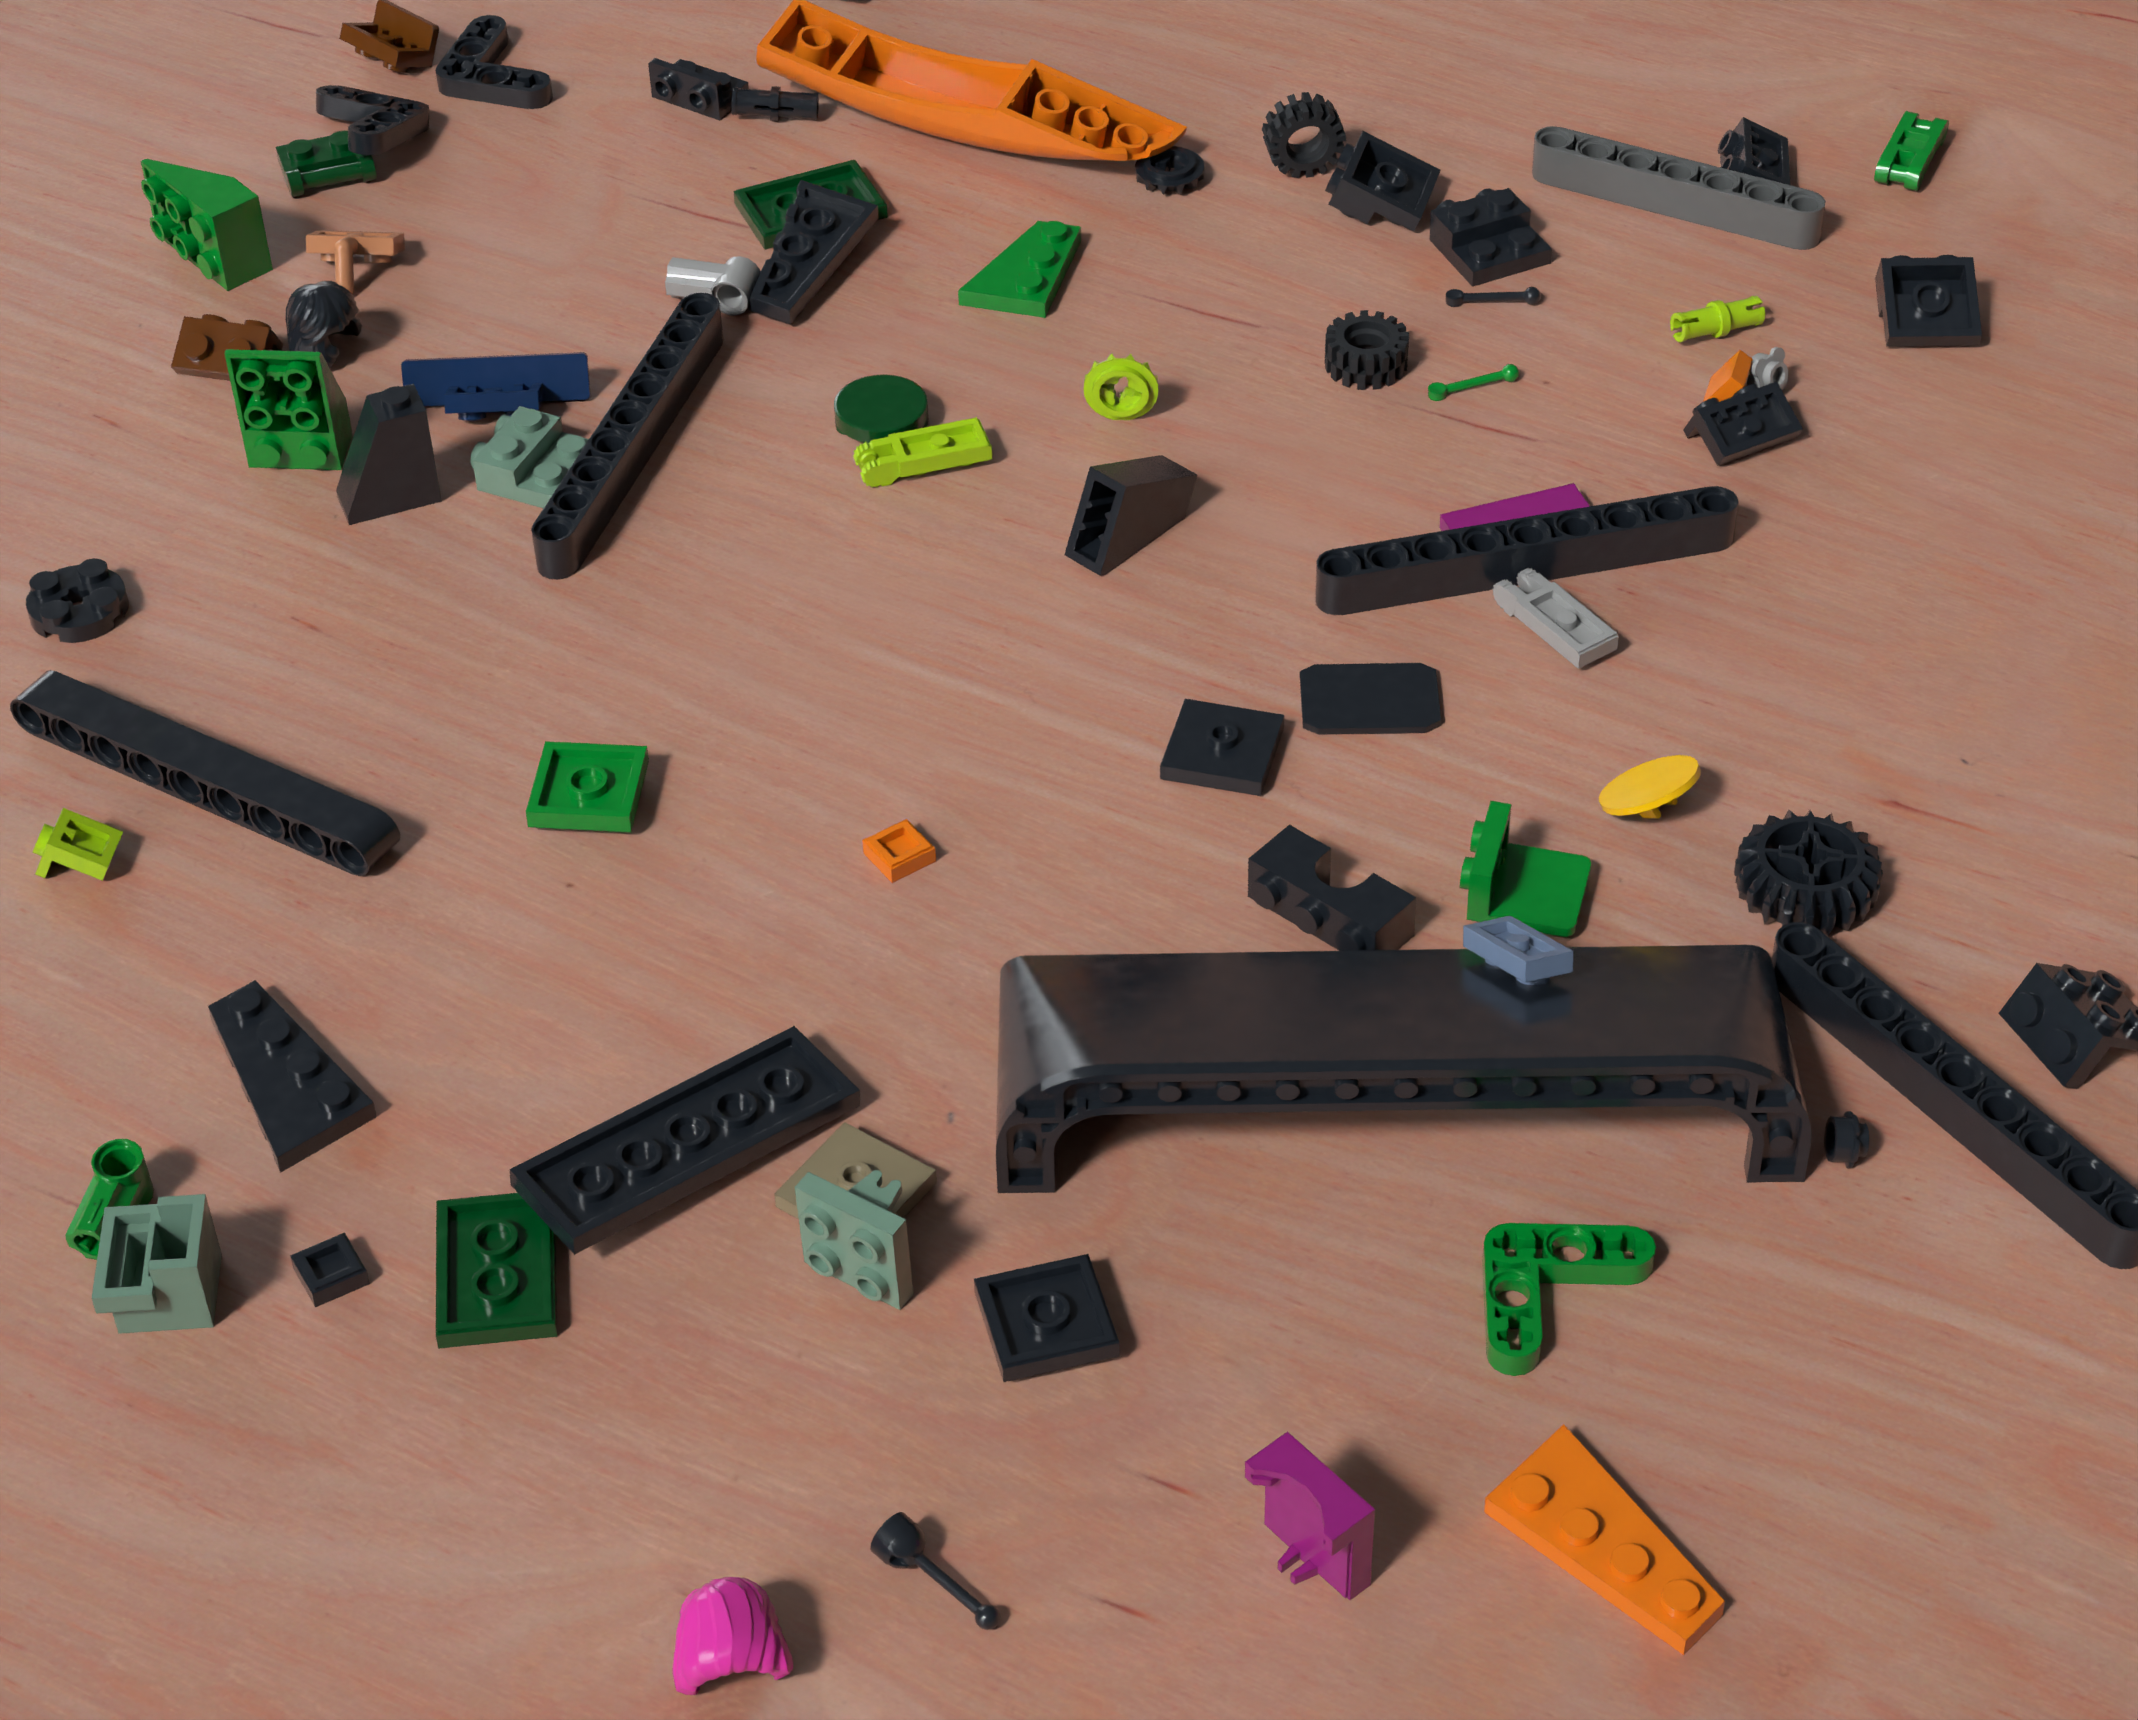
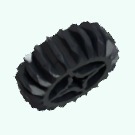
(1808, 871)

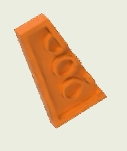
(1598, 1534)

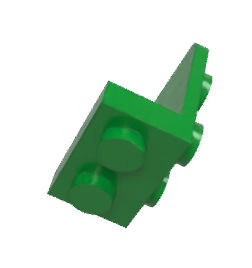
(1520, 880)

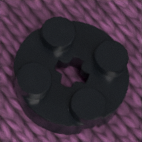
(53, 596)

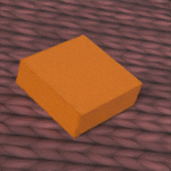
(1729, 377)
(899, 850)

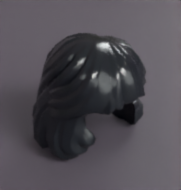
(316, 313)

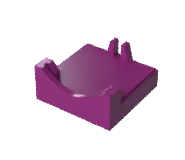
(1314, 1516)

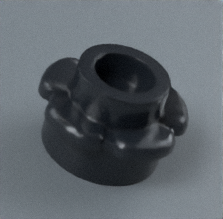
(1845, 1139)

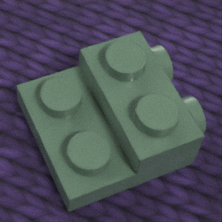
(525, 457)

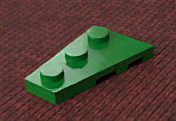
(1026, 272)

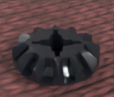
(1154, 170)

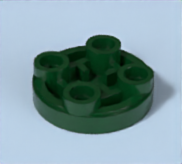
(880, 407)

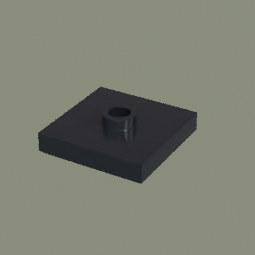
(1222, 747)
(1046, 1317)

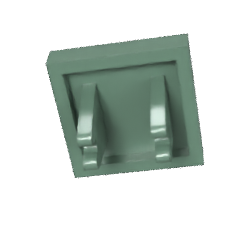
(856, 1236)

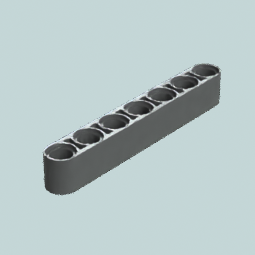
(1678, 187)

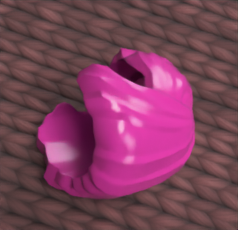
(725, 1631)

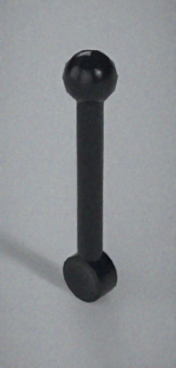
(1456, 297)

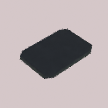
(1369, 698)

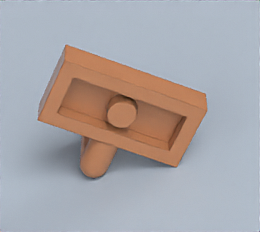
(341, 245)

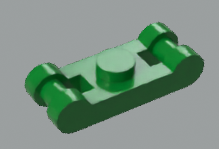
(1911, 150)

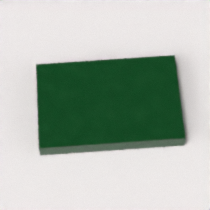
(767, 203)
(493, 1272)

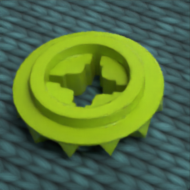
(1136, 397)

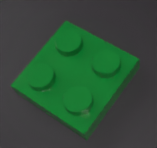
(587, 786)

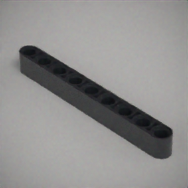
(627, 437)
(1551, 543)
(206, 773)
(1959, 1094)

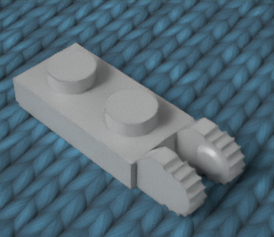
(1556, 617)

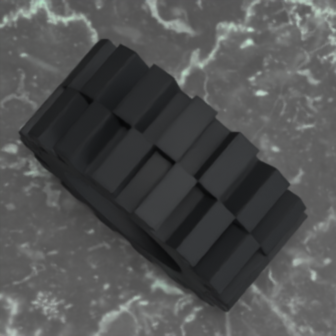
(1294, 117)
(1366, 350)

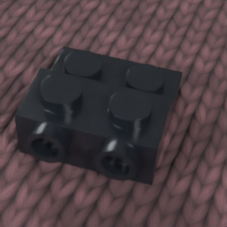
(1381, 180)
(1488, 236)
(1928, 301)

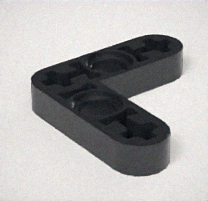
(471, 74)
(378, 119)

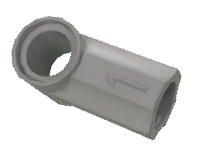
(728, 282)

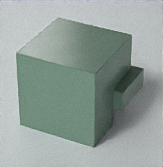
(158, 1265)

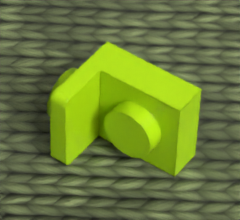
(77, 845)

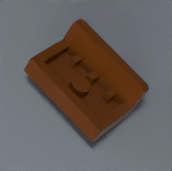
(394, 37)
(205, 340)

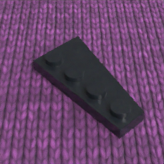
(814, 242)
(287, 1077)

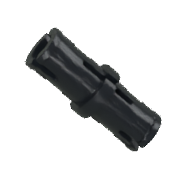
(775, 103)

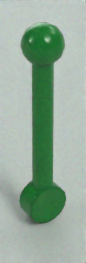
(1437, 391)

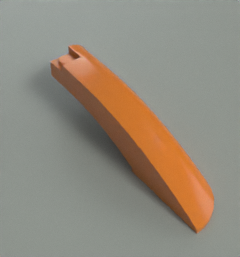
(958, 96)

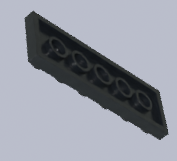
(683, 1139)

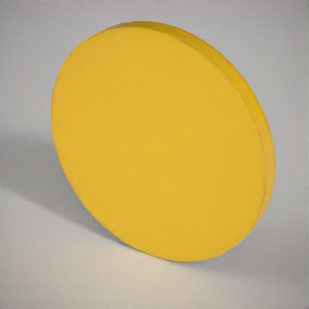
(1650, 786)

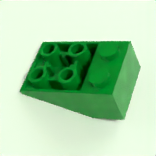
(208, 221)
(289, 409)

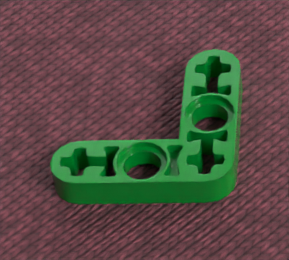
(1525, 1273)

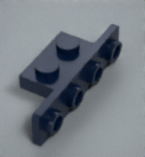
(498, 382)

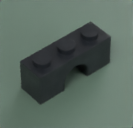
(1294, 882)

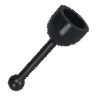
(902, 1544)

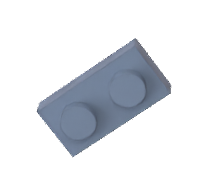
(1518, 949)

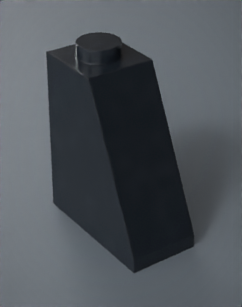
(389, 458)
(1127, 509)

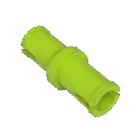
(1717, 318)

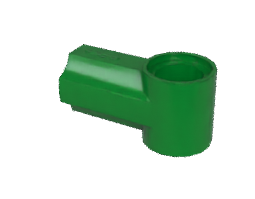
(118, 1180)

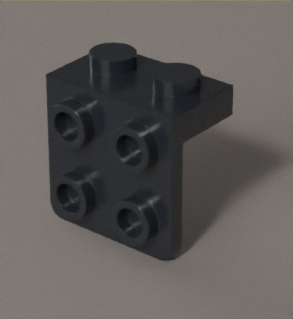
(2071, 1019)

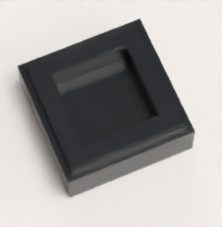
(330, 1269)

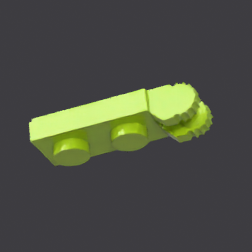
(922, 451)

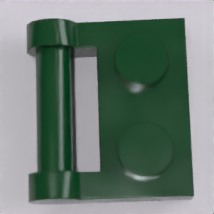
(322, 163)

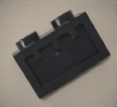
(693, 87)
(1755, 152)
(1744, 423)

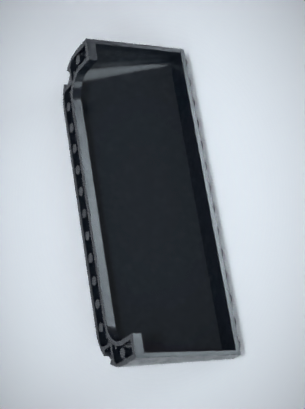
(1391, 1036)

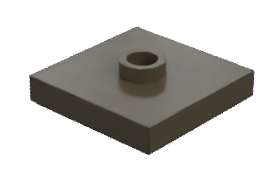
(852, 1156)

